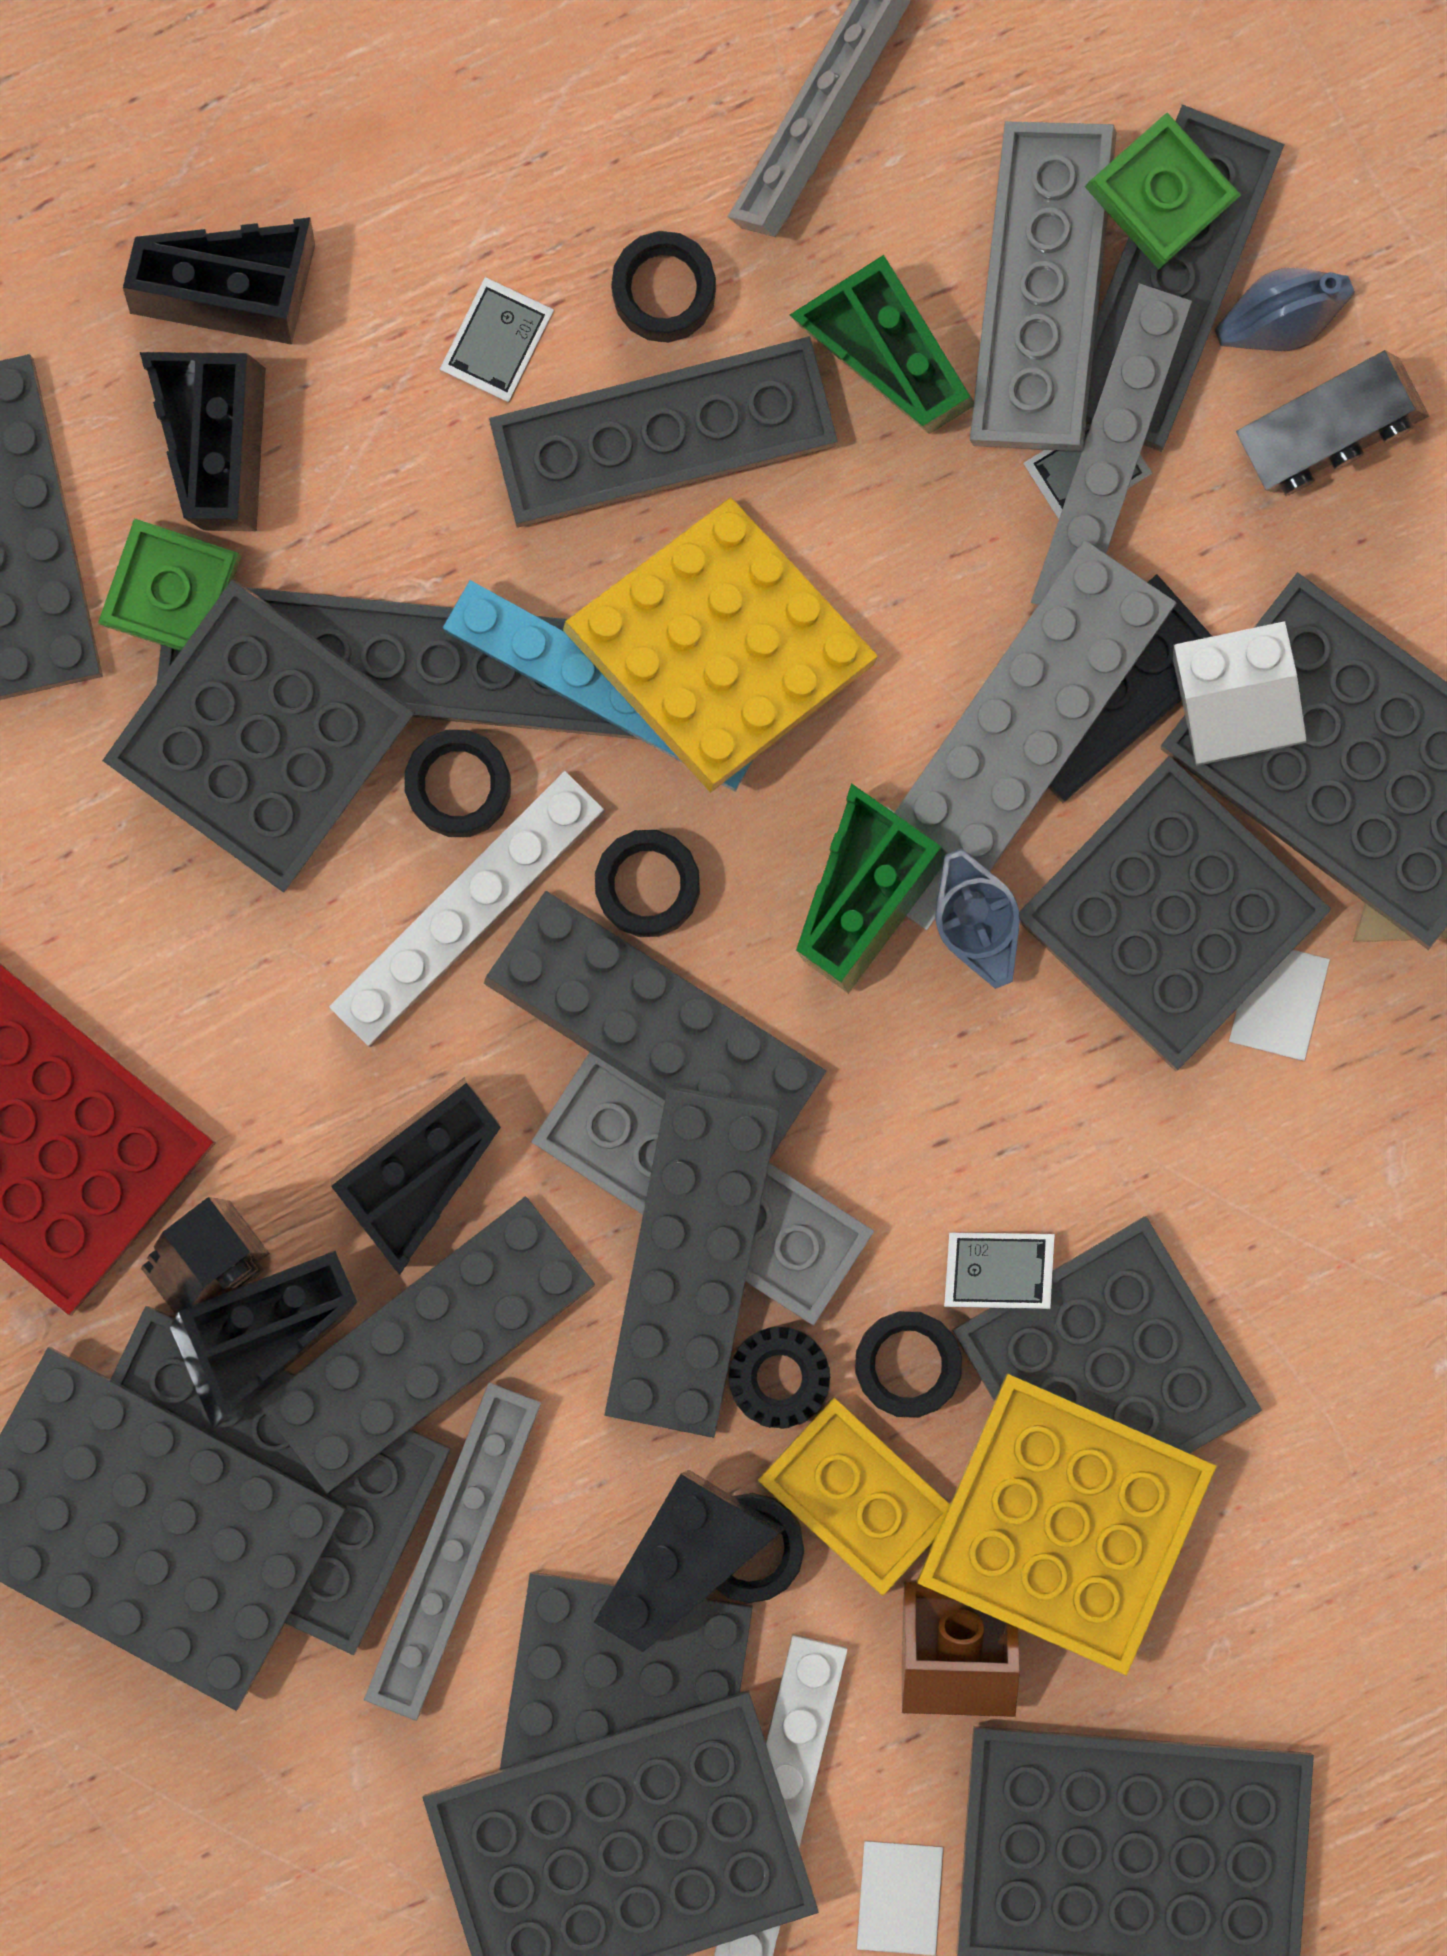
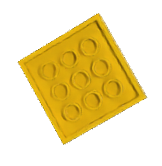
(720, 644)
(1066, 1524)

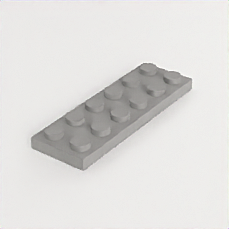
(1042, 288)
(1036, 706)
(610, 1134)

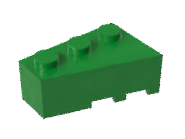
(886, 342)
(867, 889)

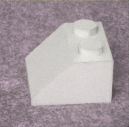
(1240, 693)

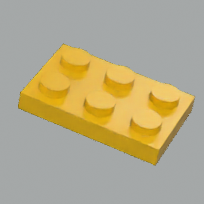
(857, 1496)

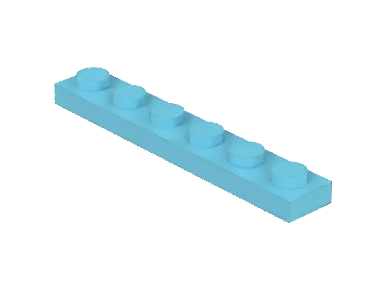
(548, 659)

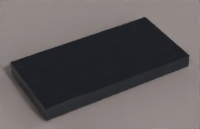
(1138, 702)

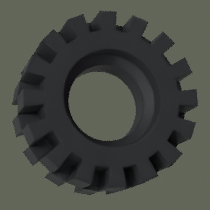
(787, 1411)

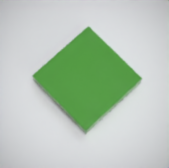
(1162, 190)
(165, 585)

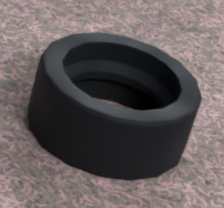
(651, 246)
(428, 753)
(647, 841)
(950, 1364)
(791, 1561)

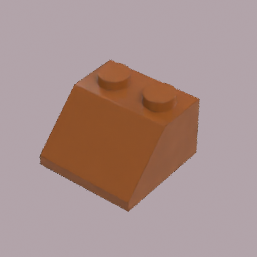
(956, 1658)

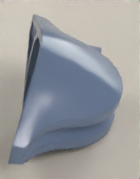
(1284, 310)
(977, 918)

